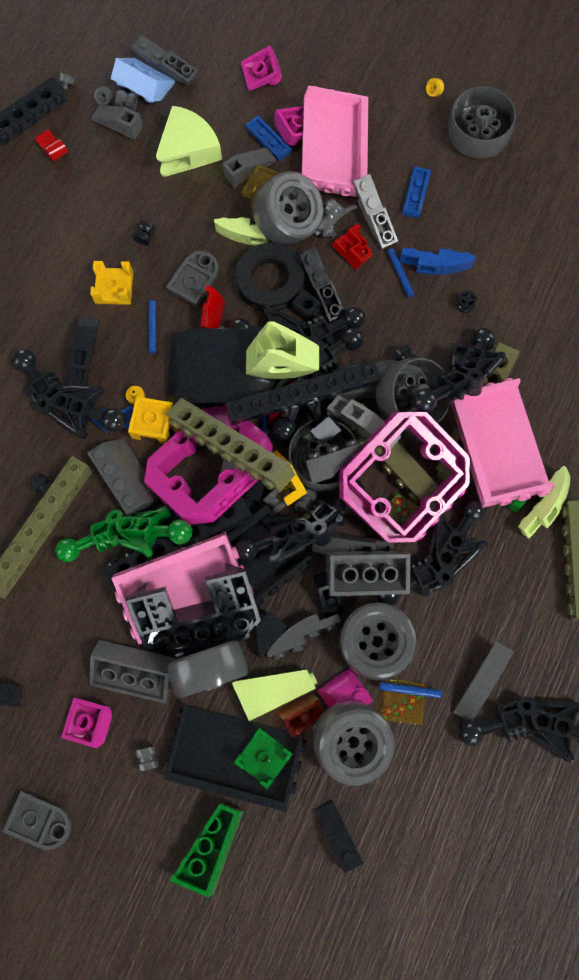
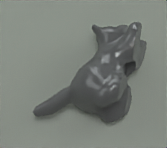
(332, 214)

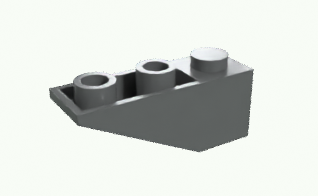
(119, 119)
(242, 165)
(326, 464)

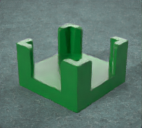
(263, 758)

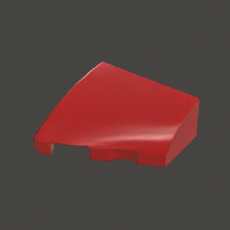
(353, 247)
(212, 309)

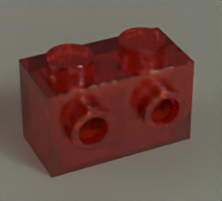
(301, 714)

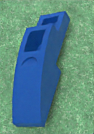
(444, 263)

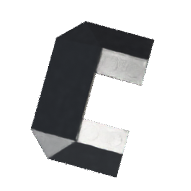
(200, 626)

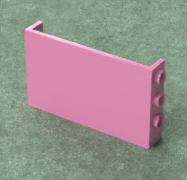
(334, 139)
(500, 445)
(181, 573)

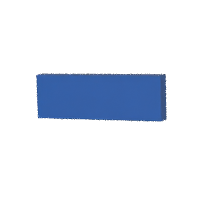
(268, 138)
(416, 192)

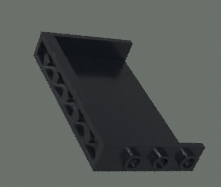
(206, 754)

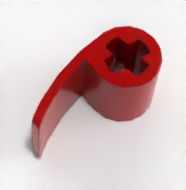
(51, 146)

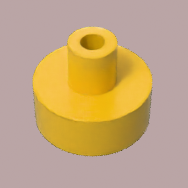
(434, 87)
(133, 392)

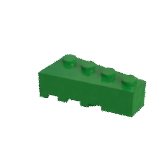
(207, 857)

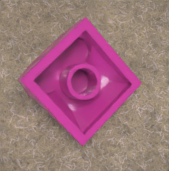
(261, 69)
(290, 124)
(344, 688)
(87, 723)

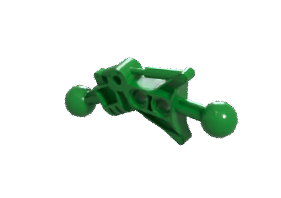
(137, 532)

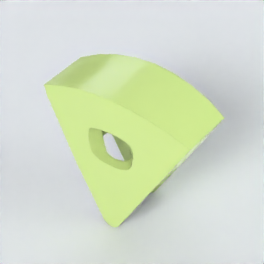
(186, 143)
(281, 354)

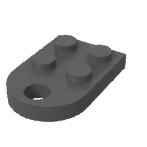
(192, 277)
(35, 821)

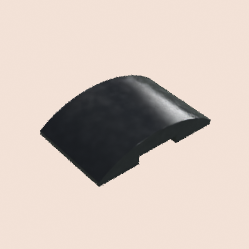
(210, 367)

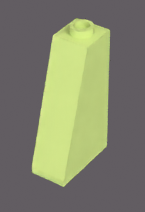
(270, 692)

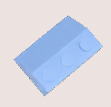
(141, 79)

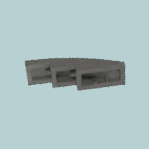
(483, 681)

